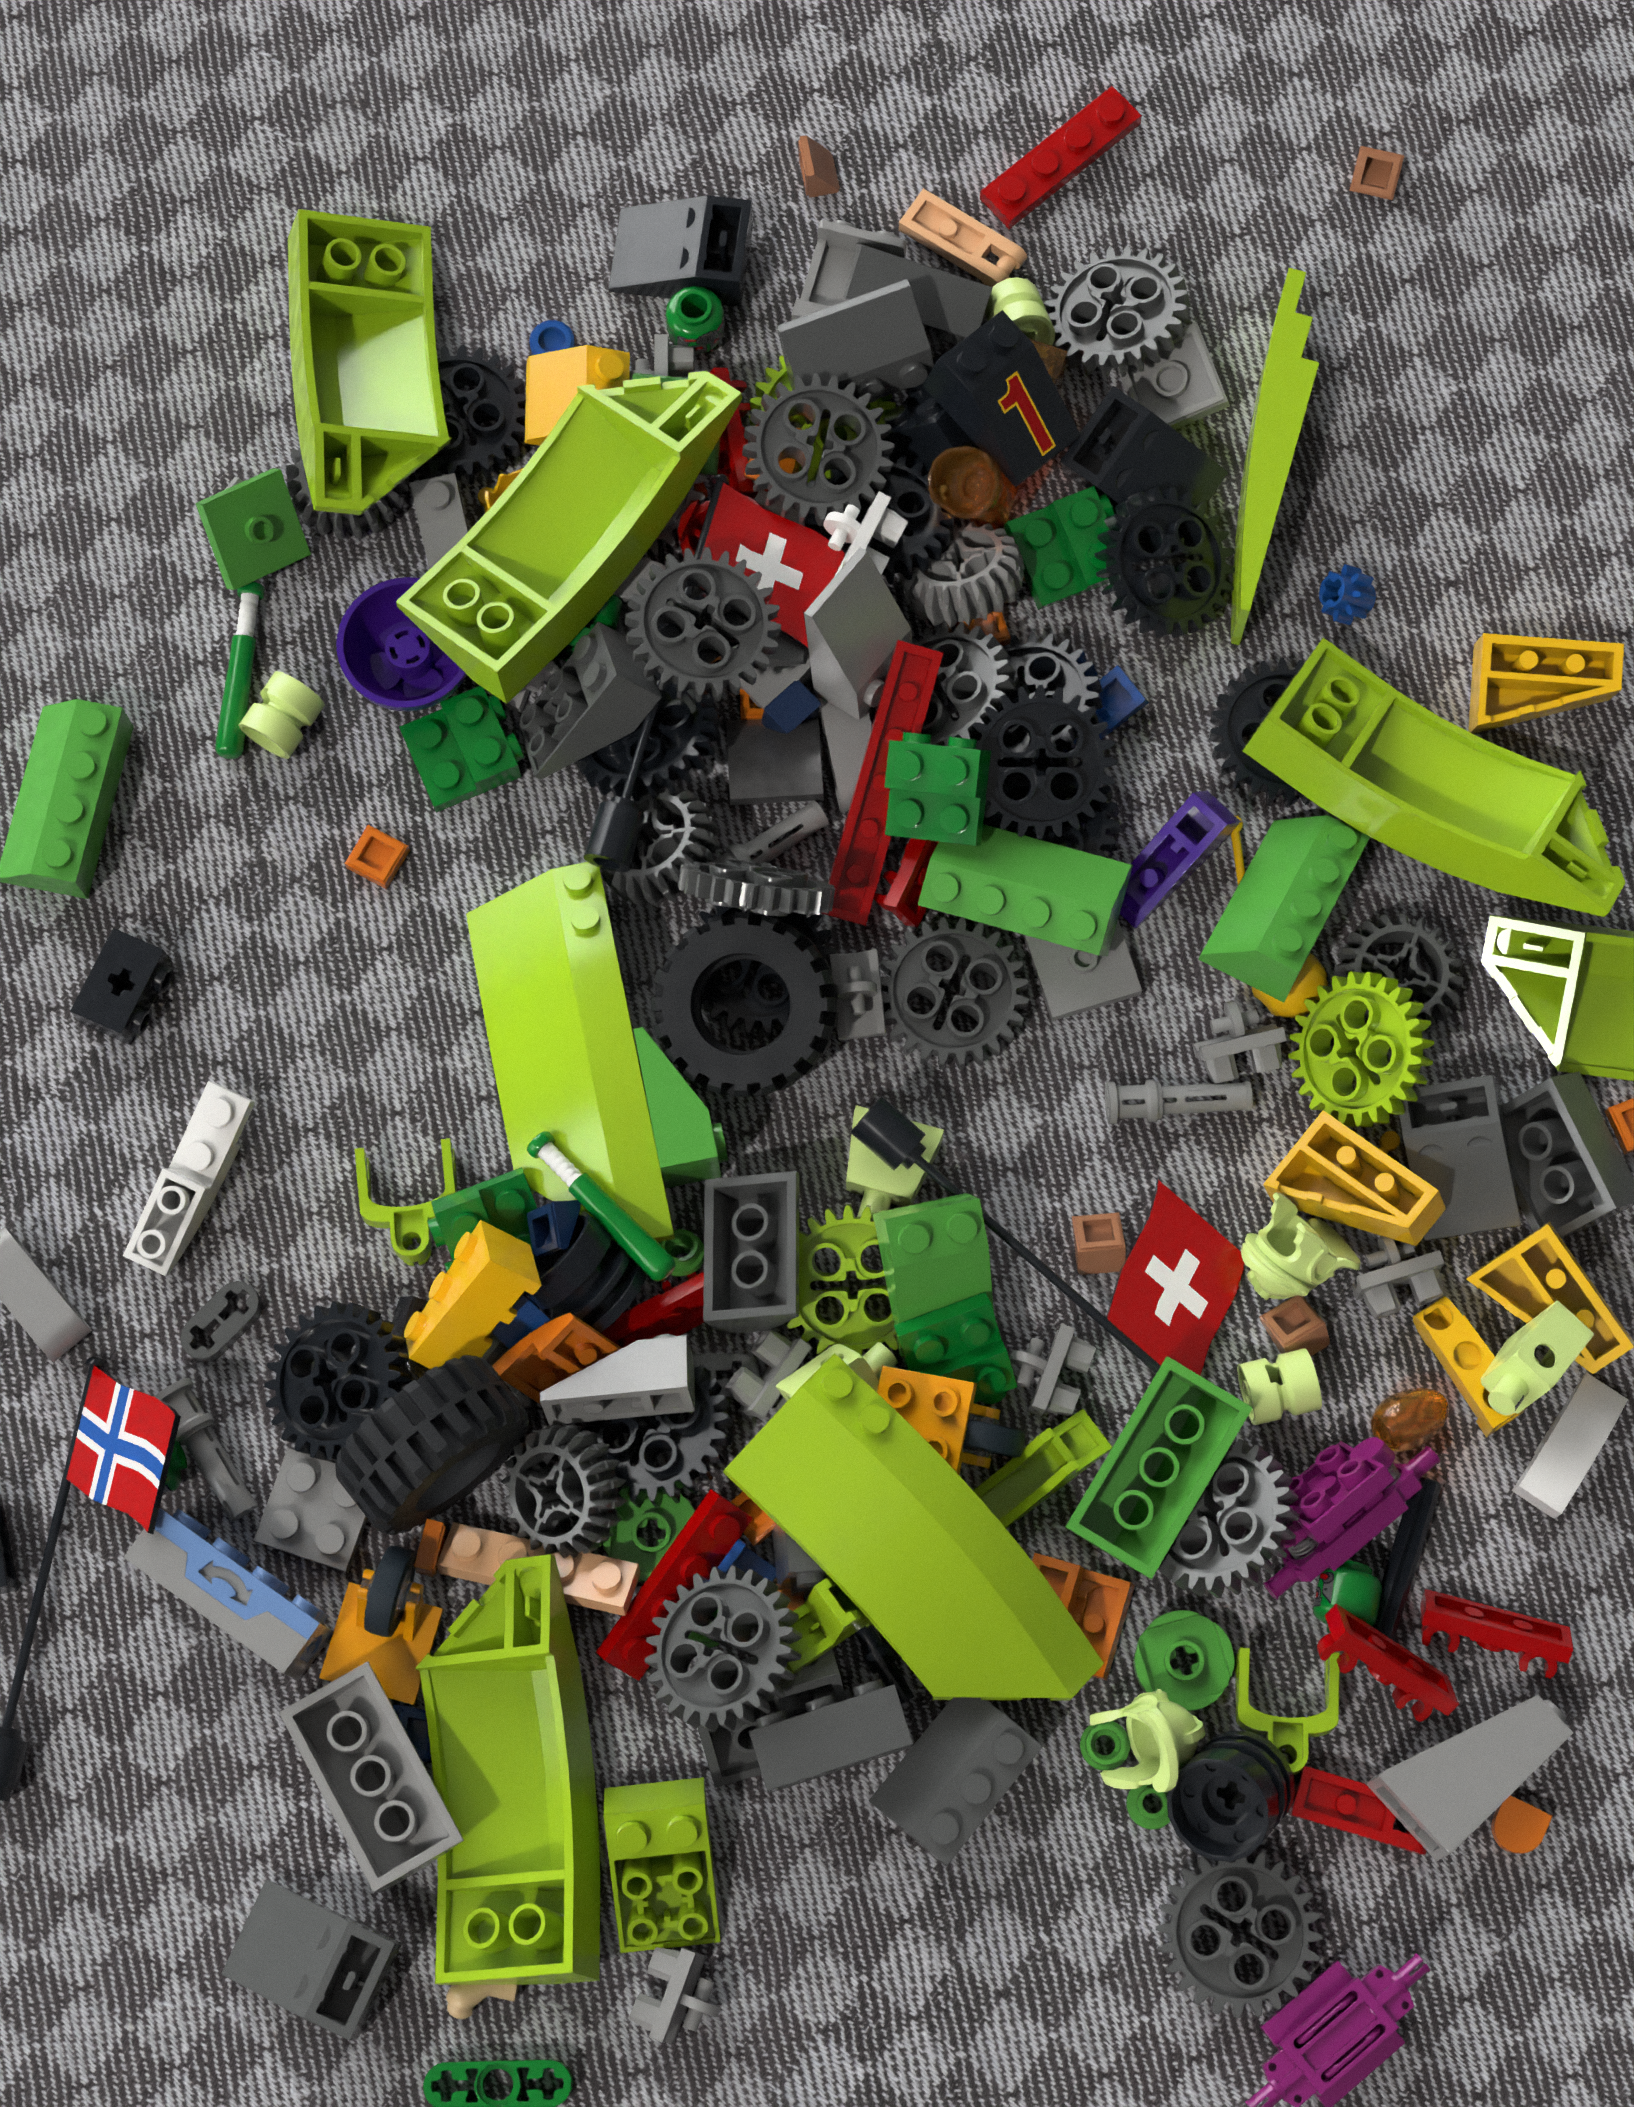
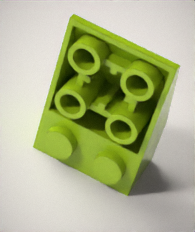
(661, 1864)

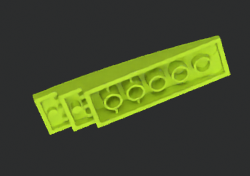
(1272, 440)

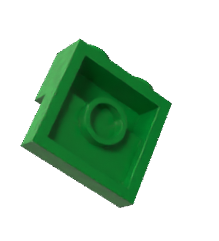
(1061, 546)
(463, 748)
(936, 789)
(497, 1201)
(960, 1345)

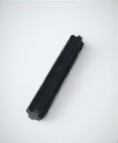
(1405, 1556)

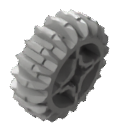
(969, 580)

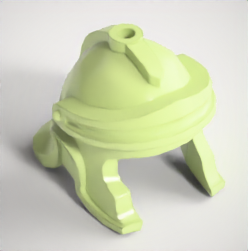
(1294, 1253)
(1161, 1739)

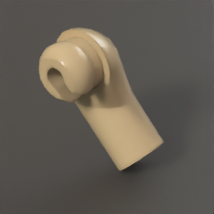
(464, 1998)

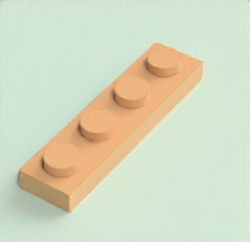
(586, 1580)

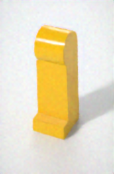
(1462, 1357)

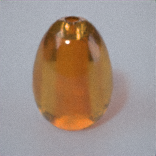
(1409, 1418)

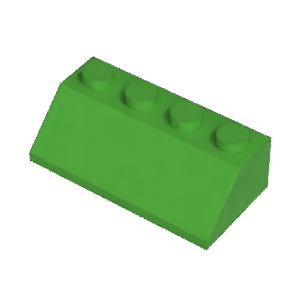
(66, 797)
(1029, 888)
(1284, 902)
(1158, 1467)

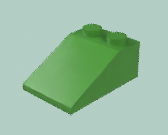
(681, 1123)
(933, 1255)

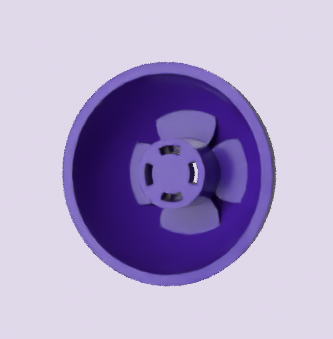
(379, 642)

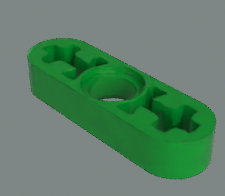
(460, 2072)

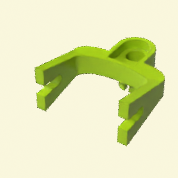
(404, 1221)
(1285, 1731)

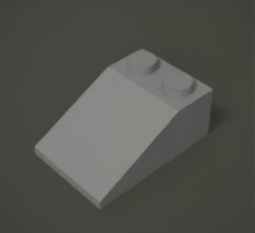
(853, 636)

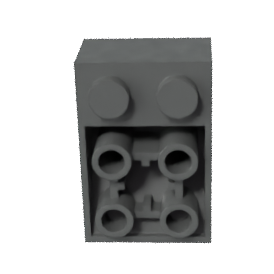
(587, 702)
(1462, 1149)
(311, 1960)

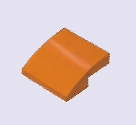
(552, 1355)
(1093, 1600)

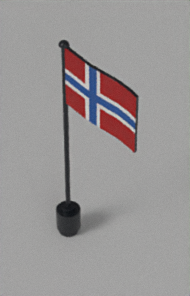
(115, 1458)

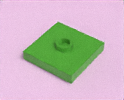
(253, 528)

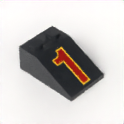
(1003, 398)

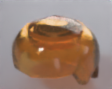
(965, 482)

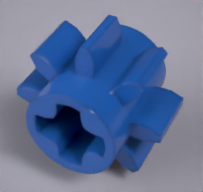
(1347, 594)

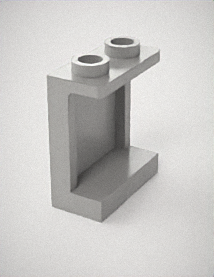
(833, 260)

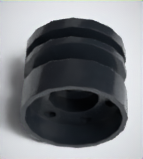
(589, 1277)
(1231, 1796)

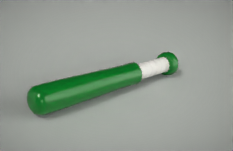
(237, 687)
(605, 1210)

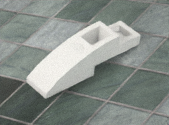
(191, 1181)

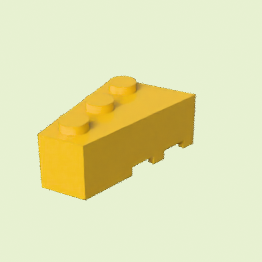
(1539, 677)
(1355, 1184)
(1543, 1271)
(472, 1297)

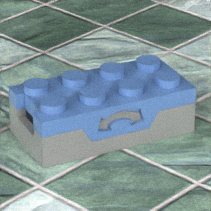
(229, 1595)

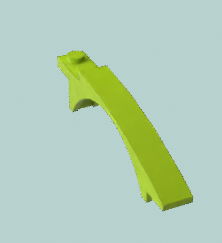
(1010, 1493)

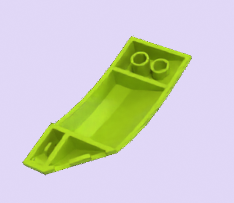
(362, 356)
(569, 527)
(1435, 787)
(1569, 990)
(567, 1040)
(912, 1545)
(520, 1786)

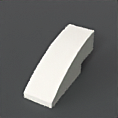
(1570, 1446)

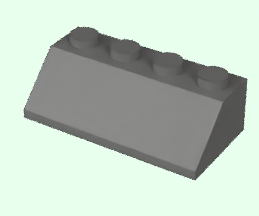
(371, 1778)

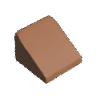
(817, 168)
(1376, 172)
(1098, 1243)
(1296, 1326)

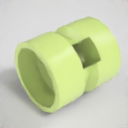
(1023, 306)
(284, 711)
(1280, 1386)

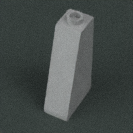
(1464, 1779)

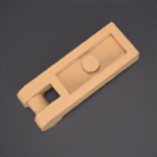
(960, 239)

